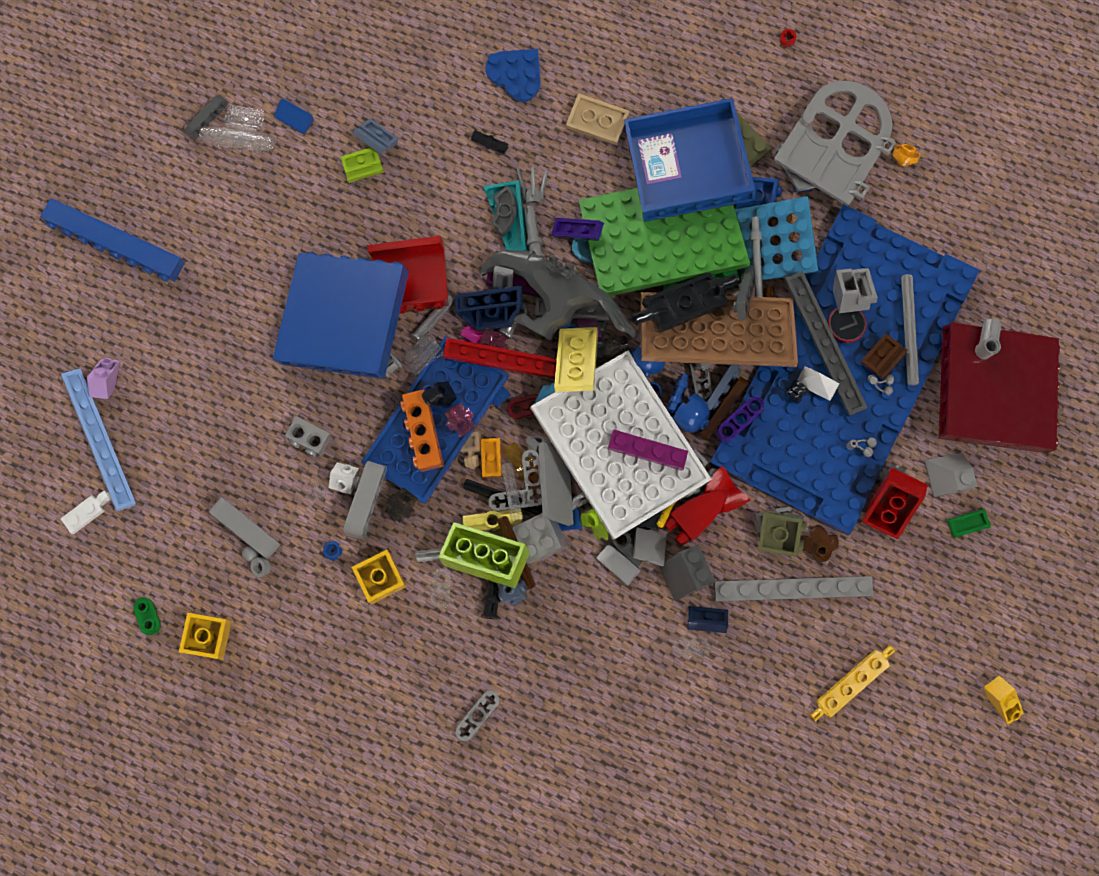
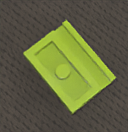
(361, 164)

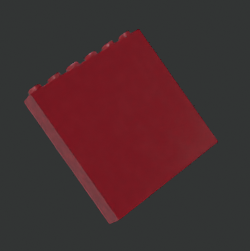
(1002, 398)

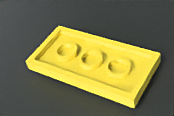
(576, 359)

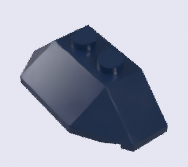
(489, 308)

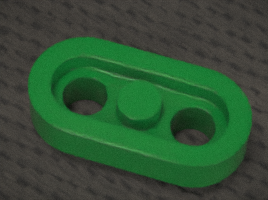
(149, 614)

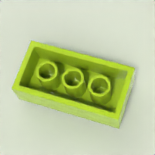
(484, 555)

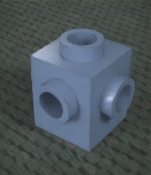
(511, 595)

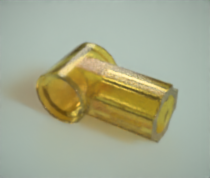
(514, 455)

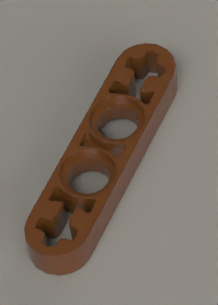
(723, 408)

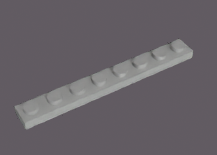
(793, 589)

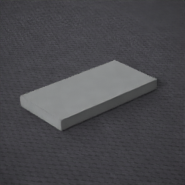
(555, 486)

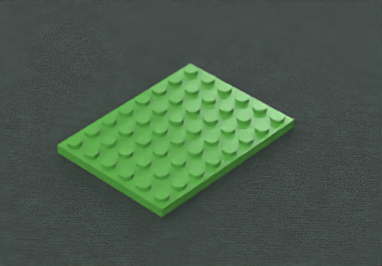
(662, 250)

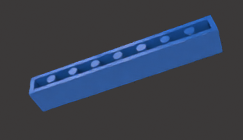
(113, 240)

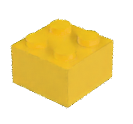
(379, 577)
(205, 636)

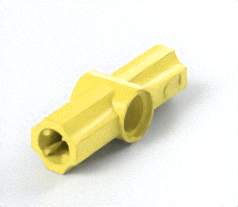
(479, 521)

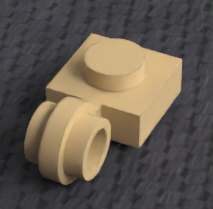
(471, 446)

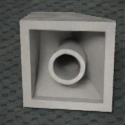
(950, 475)

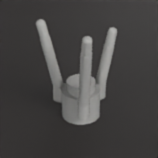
(533, 195)

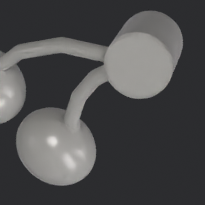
(889, 379)
(867, 452)

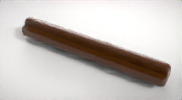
(508, 533)

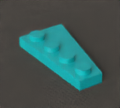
(516, 237)

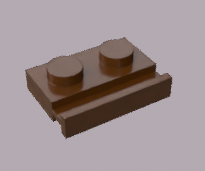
(884, 356)

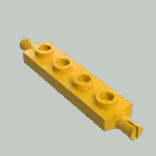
(852, 683)

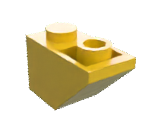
(1004, 699)

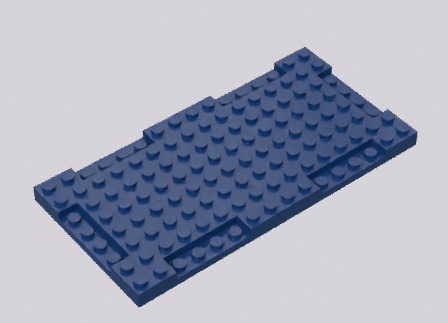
(801, 448)

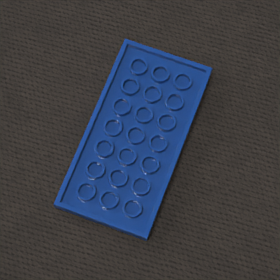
(474, 388)

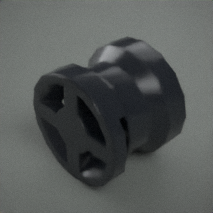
(796, 391)

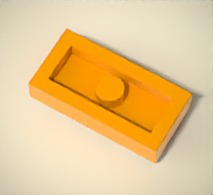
(491, 458)

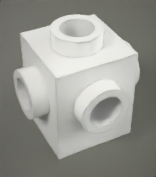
(344, 478)

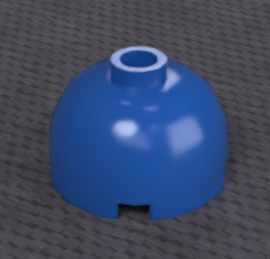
(646, 367)
(693, 415)

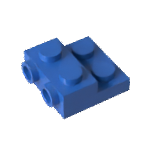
(765, 192)

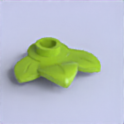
(592, 520)

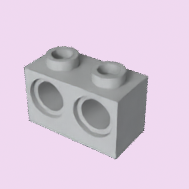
(310, 433)

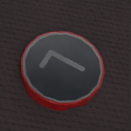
(847, 326)

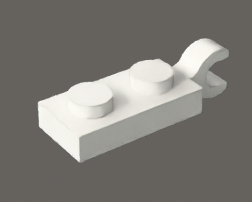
(85, 512)

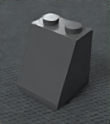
(687, 573)

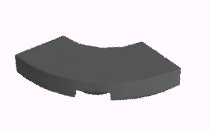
(505, 212)

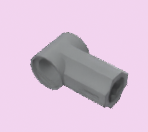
(990, 338)

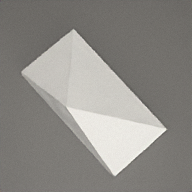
(818, 383)

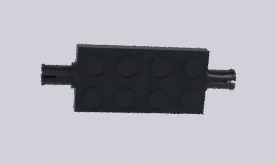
(685, 301)

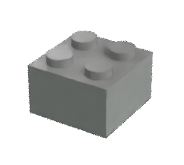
(541, 537)

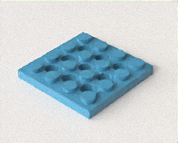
(802, 226)

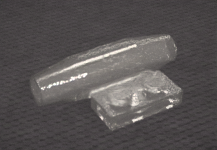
(239, 131)

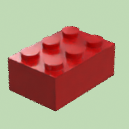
(895, 503)

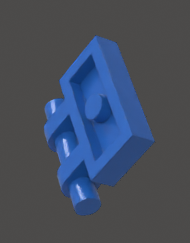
(679, 390)

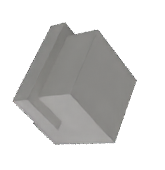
(854, 290)

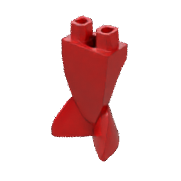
(700, 512)

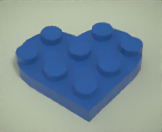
(516, 72)

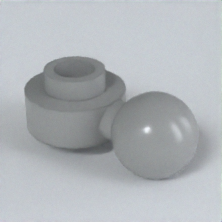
(259, 566)

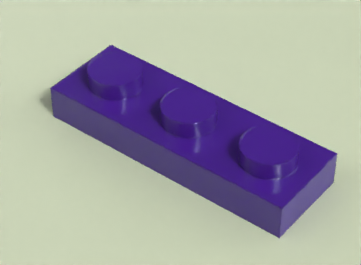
(577, 229)

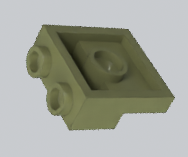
(782, 533)

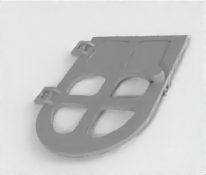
(824, 160)

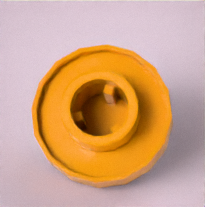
(905, 155)

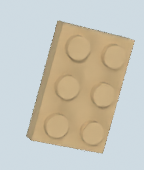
(597, 119)

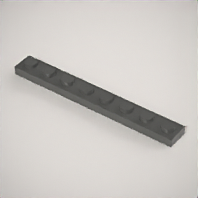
(825, 343)

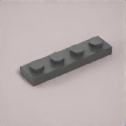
(745, 292)

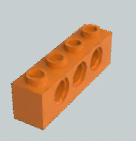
(433, 458)

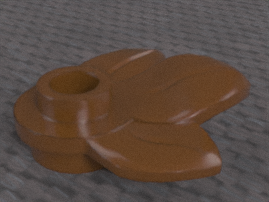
(820, 541)

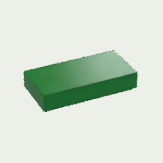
(968, 523)

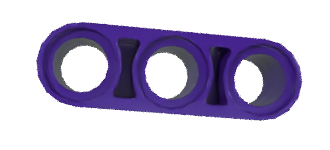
(745, 412)

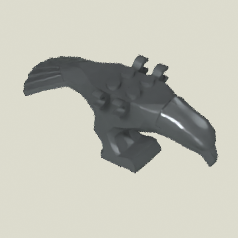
(561, 290)

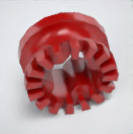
(791, 33)

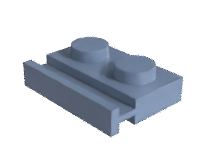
(375, 136)

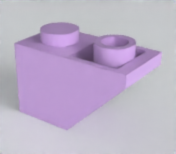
(103, 378)

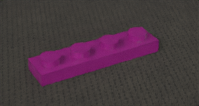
(648, 450)

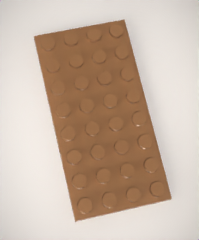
(720, 338)

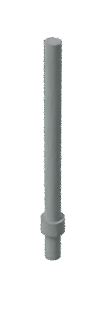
(756, 236)

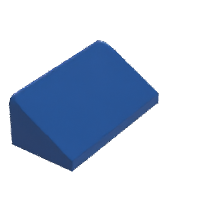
(293, 116)

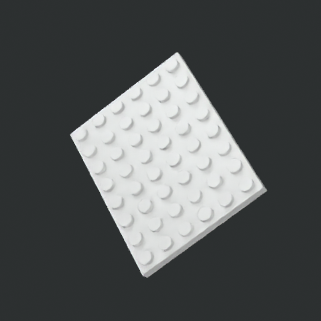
(618, 485)

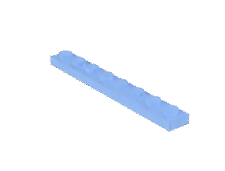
(98, 440)

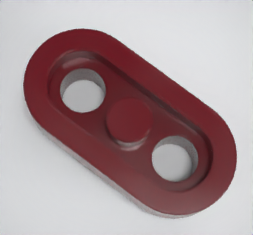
(524, 404)

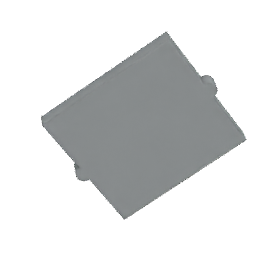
(649, 546)

